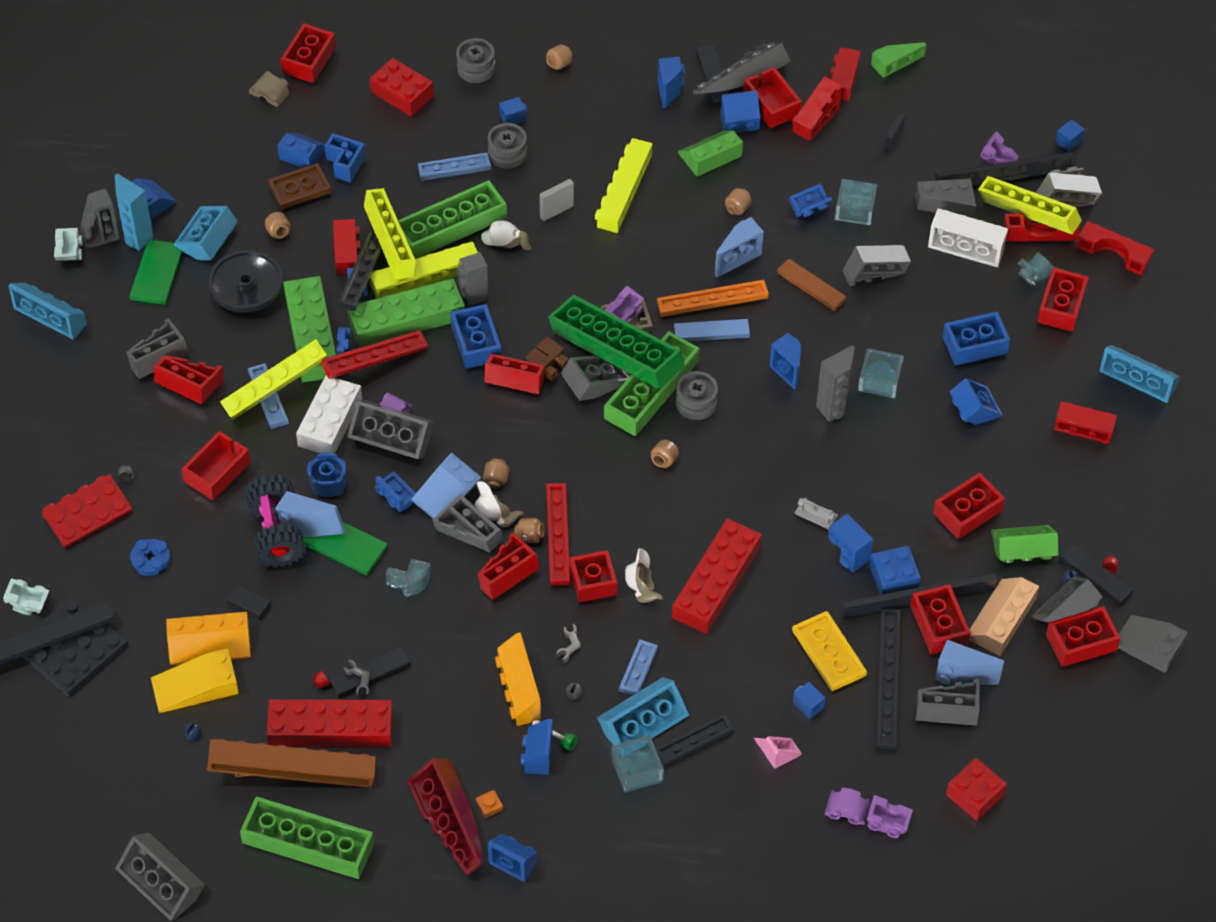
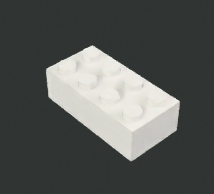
(967, 237)
(328, 416)

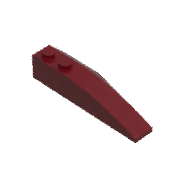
(448, 811)

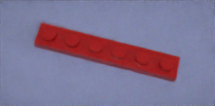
(374, 354)
(558, 534)

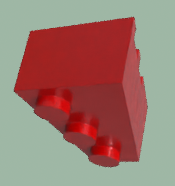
(818, 109)
(188, 378)
(509, 567)

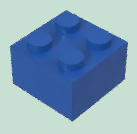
(894, 570)

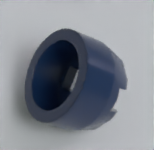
(1066, 576)
(195, 732)

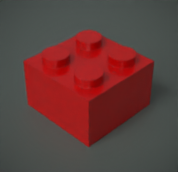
(593, 576)
(976, 789)

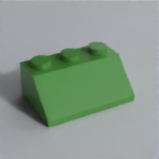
(712, 152)
(1025, 543)

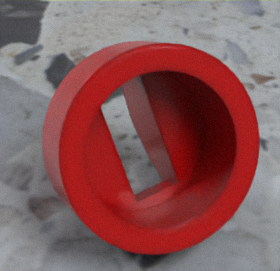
(1111, 564)
(320, 680)

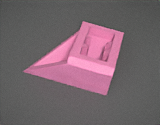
(778, 750)

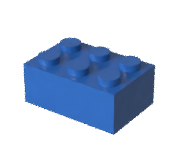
(475, 335)
(976, 338)

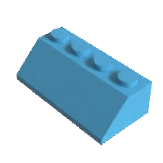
(133, 213)
(47, 309)
(1138, 373)
(644, 713)

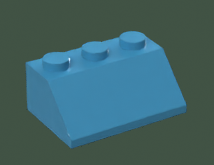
(206, 232)

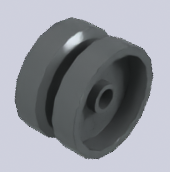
(475, 60)
(507, 145)
(696, 395)

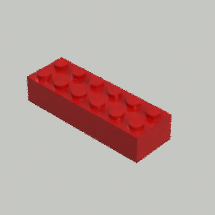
(716, 576)
(330, 723)

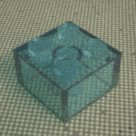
(856, 201)
(881, 373)
(637, 763)

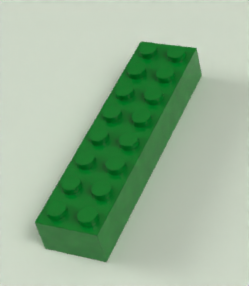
(616, 341)

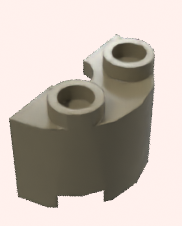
(271, 88)

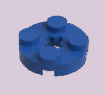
(343, 337)
(150, 547)

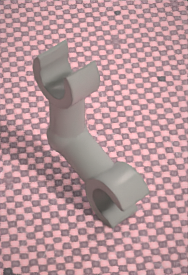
(571, 648)

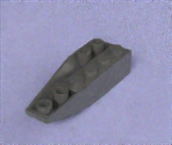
(753, 63)

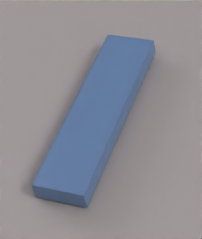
(454, 166)
(713, 330)
(272, 405)

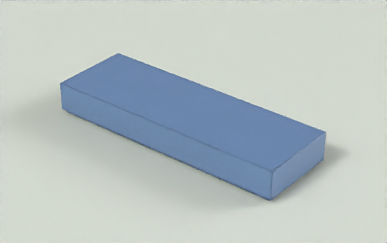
(638, 667)

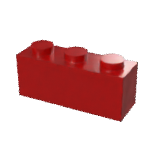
(845, 70)
(345, 244)
(514, 373)
(1085, 422)

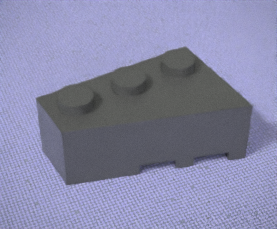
(947, 195)
(875, 261)
(472, 279)
(162, 342)
(468, 524)
(949, 704)

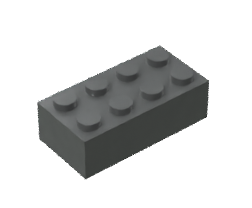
(390, 429)

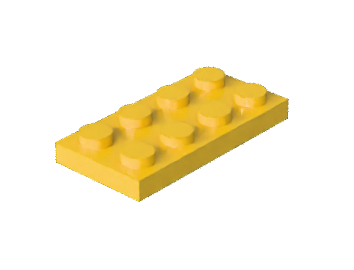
(829, 651)

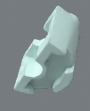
(68, 244)
(25, 598)

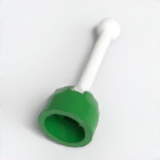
(567, 740)

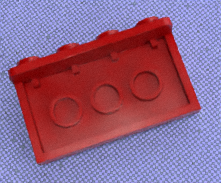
(86, 510)

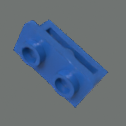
(809, 200)
(395, 490)

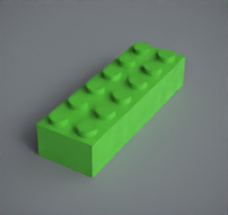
(453, 219)
(405, 312)
(309, 319)
(638, 400)
(307, 837)

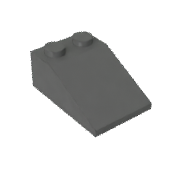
(592, 376)
(1073, 598)
(1152, 641)

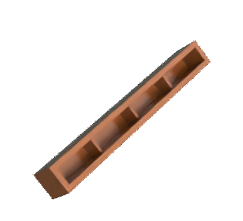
(291, 763)

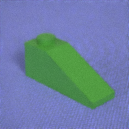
(896, 57)

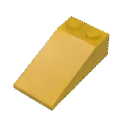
(195, 681)

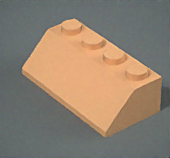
(1003, 614)

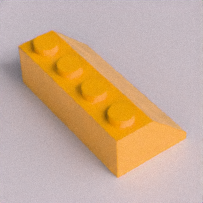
(209, 633)
(518, 680)

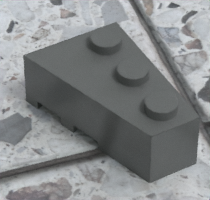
(98, 220)

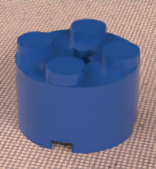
(327, 475)

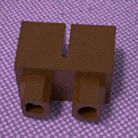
(550, 355)

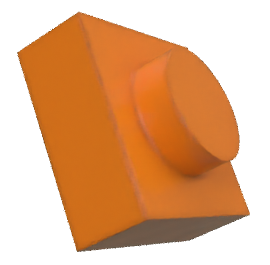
(489, 804)

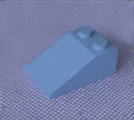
(739, 247)
(445, 485)
(309, 515)
(965, 664)

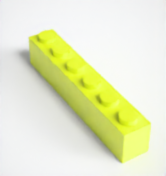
(624, 185)
(1030, 204)
(389, 234)
(427, 271)
(274, 379)

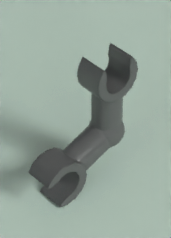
(365, 675)

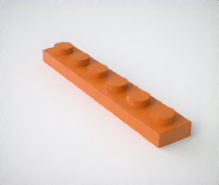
(712, 298)

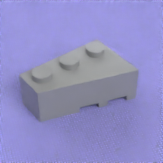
(1071, 189)

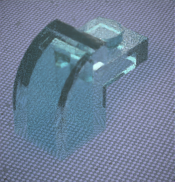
(1036, 269)
(413, 580)

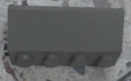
(835, 384)
(159, 875)

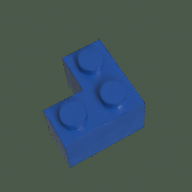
(346, 155)
(853, 542)

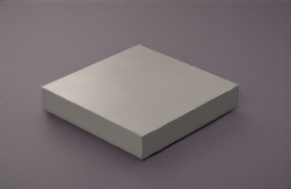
(556, 199)

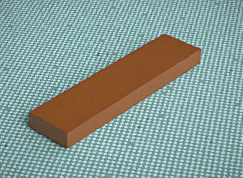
(811, 284)

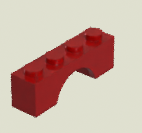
(1024, 230)
(1096, 238)

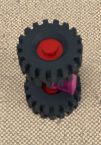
(276, 543)

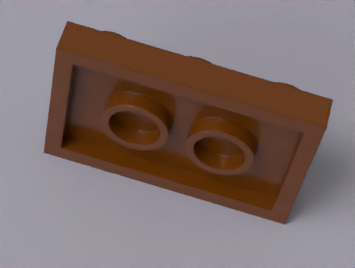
(299, 186)

